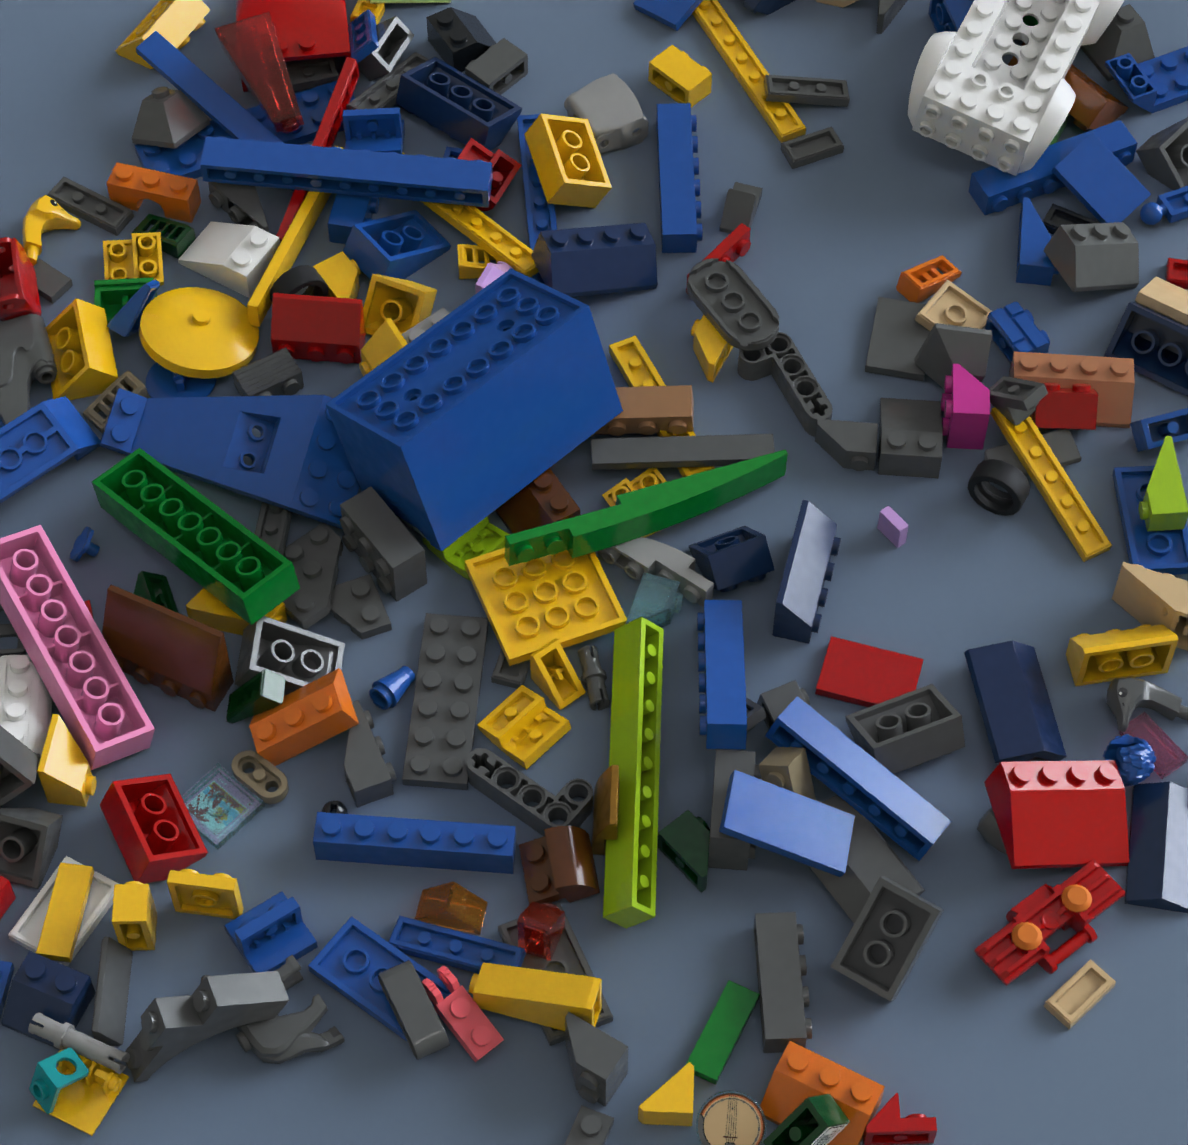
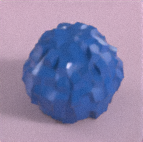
(1133, 758)

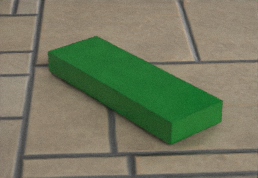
(722, 1031)

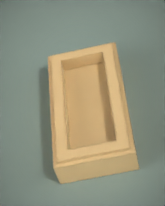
(1079, 994)

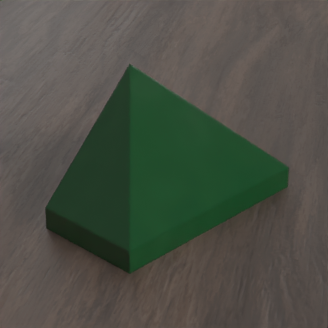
(155, 589)

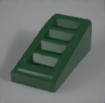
(183, 232)
(256, 696)

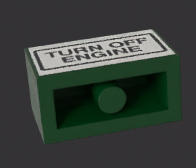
(811, 1123)

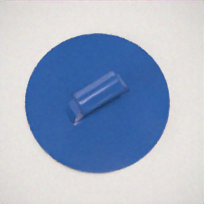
(167, 384)

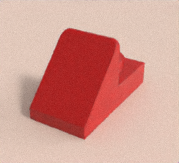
(891, 1129)

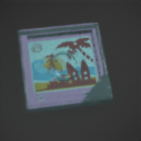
(220, 805)

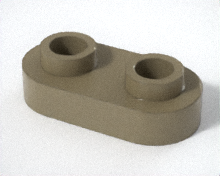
(262, 778)

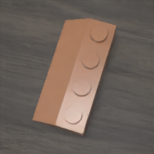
(1109, 376)

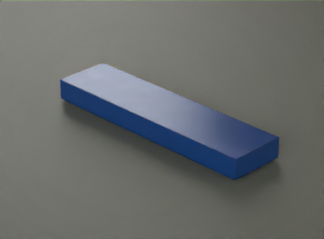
(452, 946)

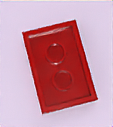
(866, 673)

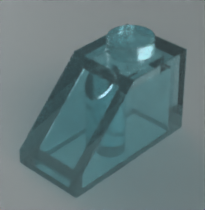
(656, 600)

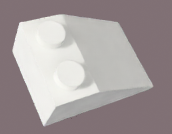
(231, 255)

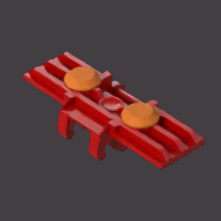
(1044, 912)

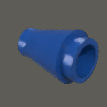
(390, 689)

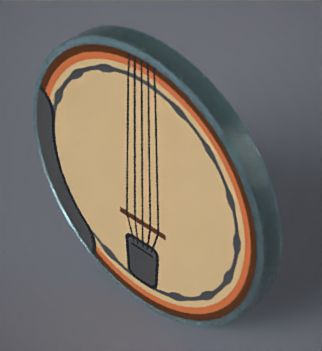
(731, 1120)

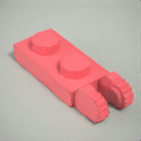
(463, 1016)

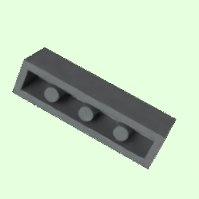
(780, 981)

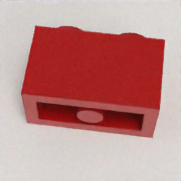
(1067, 407)

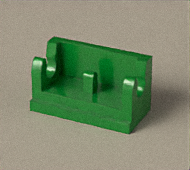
(116, 293)

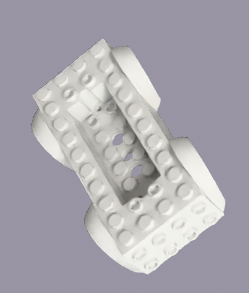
(999, 110)

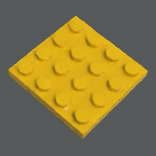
(544, 600)

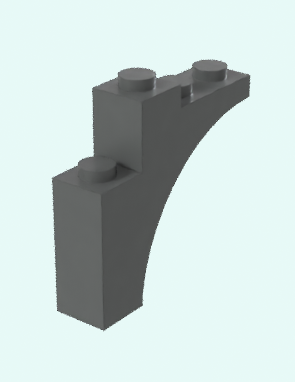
(214, 1007)

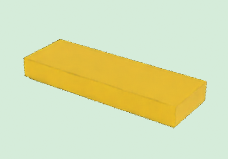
(65, 912)

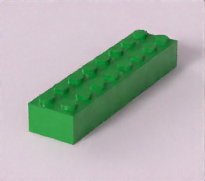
(196, 536)

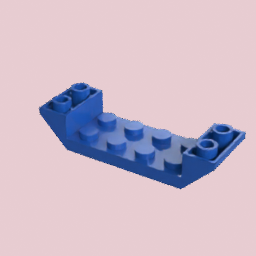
(1155, 82)
(41, 442)

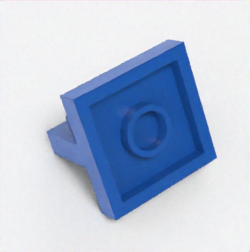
(374, 129)
(271, 933)

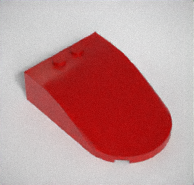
(303, 26)

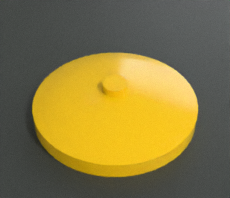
(198, 332)

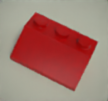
(318, 327)
(152, 827)

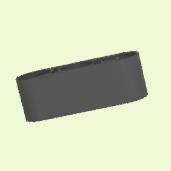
(413, 1009)

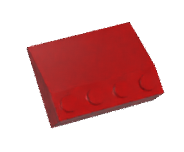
(1060, 813)

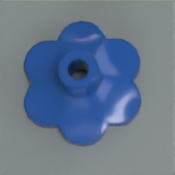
(84, 545)

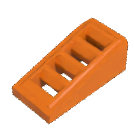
(916, 291)

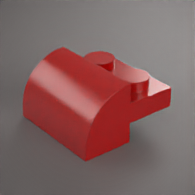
(503, 168)

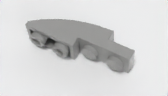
(662, 560)

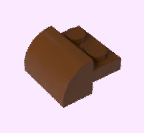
(559, 866)

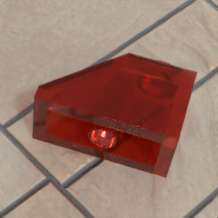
(540, 929)

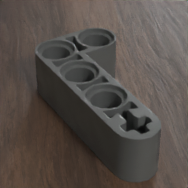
(792, 376)
(489, 772)

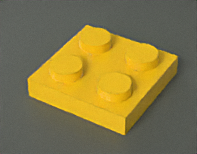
(205, 894)

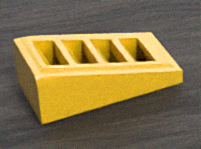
(473, 253)

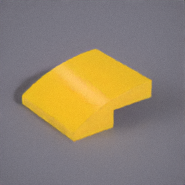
(524, 726)

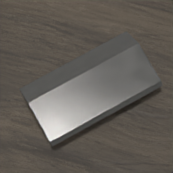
(867, 861)

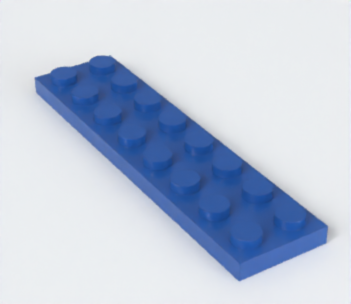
(187, 157)

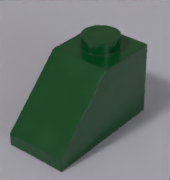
(687, 847)

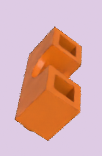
(174, 193)

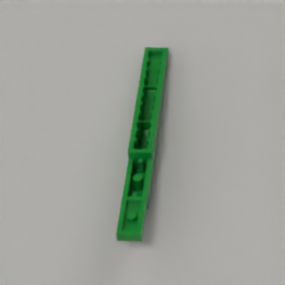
(646, 510)

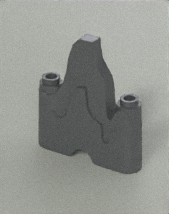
(23, 359)

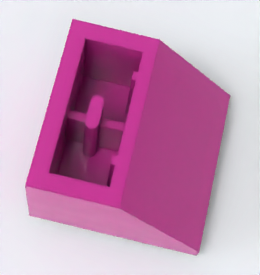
(965, 410)

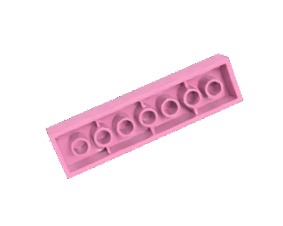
(70, 651)

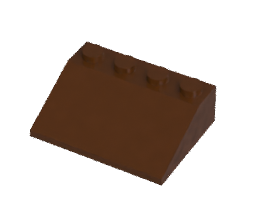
(167, 649)

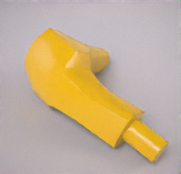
(43, 217)

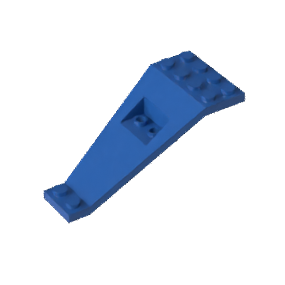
(294, 461)

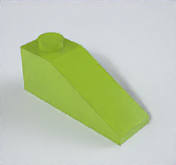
(1165, 498)

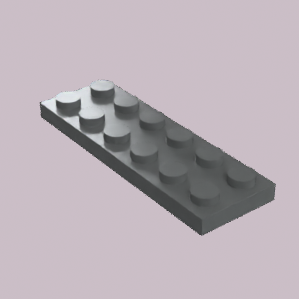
(445, 701)

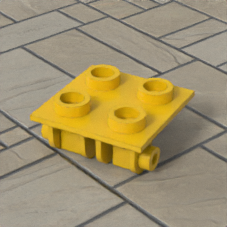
(89, 1099)

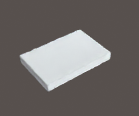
(30, 925)

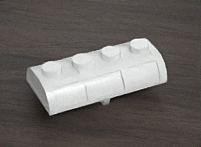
(24, 702)

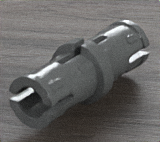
(593, 677)

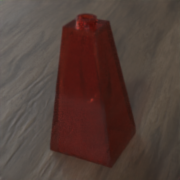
(260, 62)

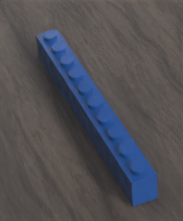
(346, 171)

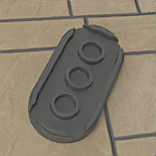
(733, 304)

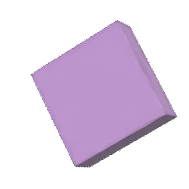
(892, 526)

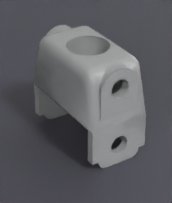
(610, 112)

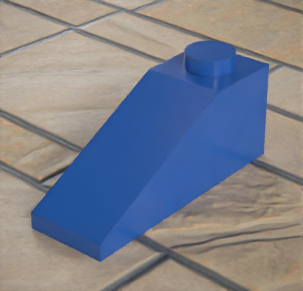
(1032, 262)

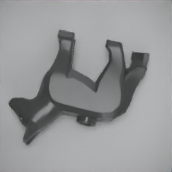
(288, 1034)

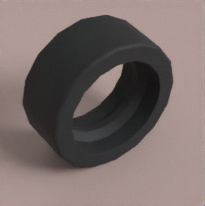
(299, 278)
(1005, 476)

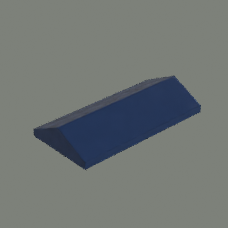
(1158, 847)

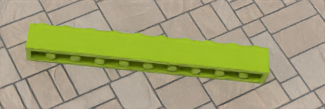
(636, 749)

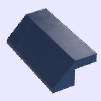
(1014, 702)

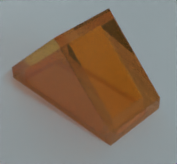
(452, 908)

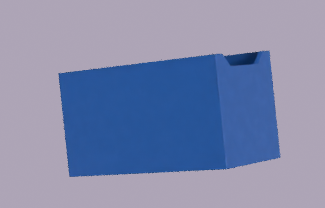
(477, 406)

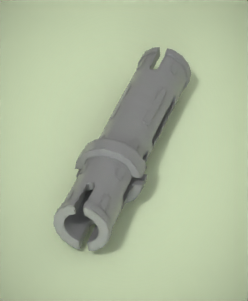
(67, 1037)

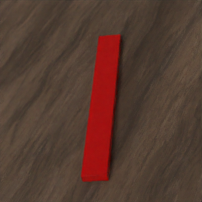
(327, 130)

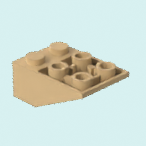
(1154, 599)

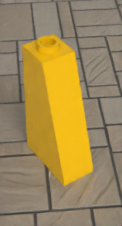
(537, 994)

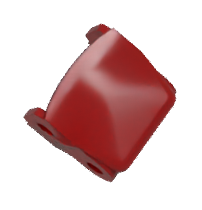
(17, 282)

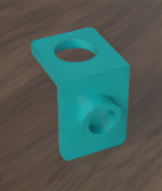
(49, 1081)

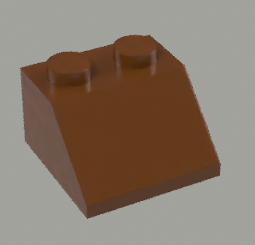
(538, 504)

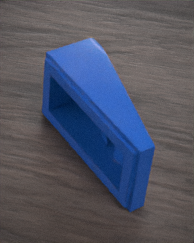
(128, 318)

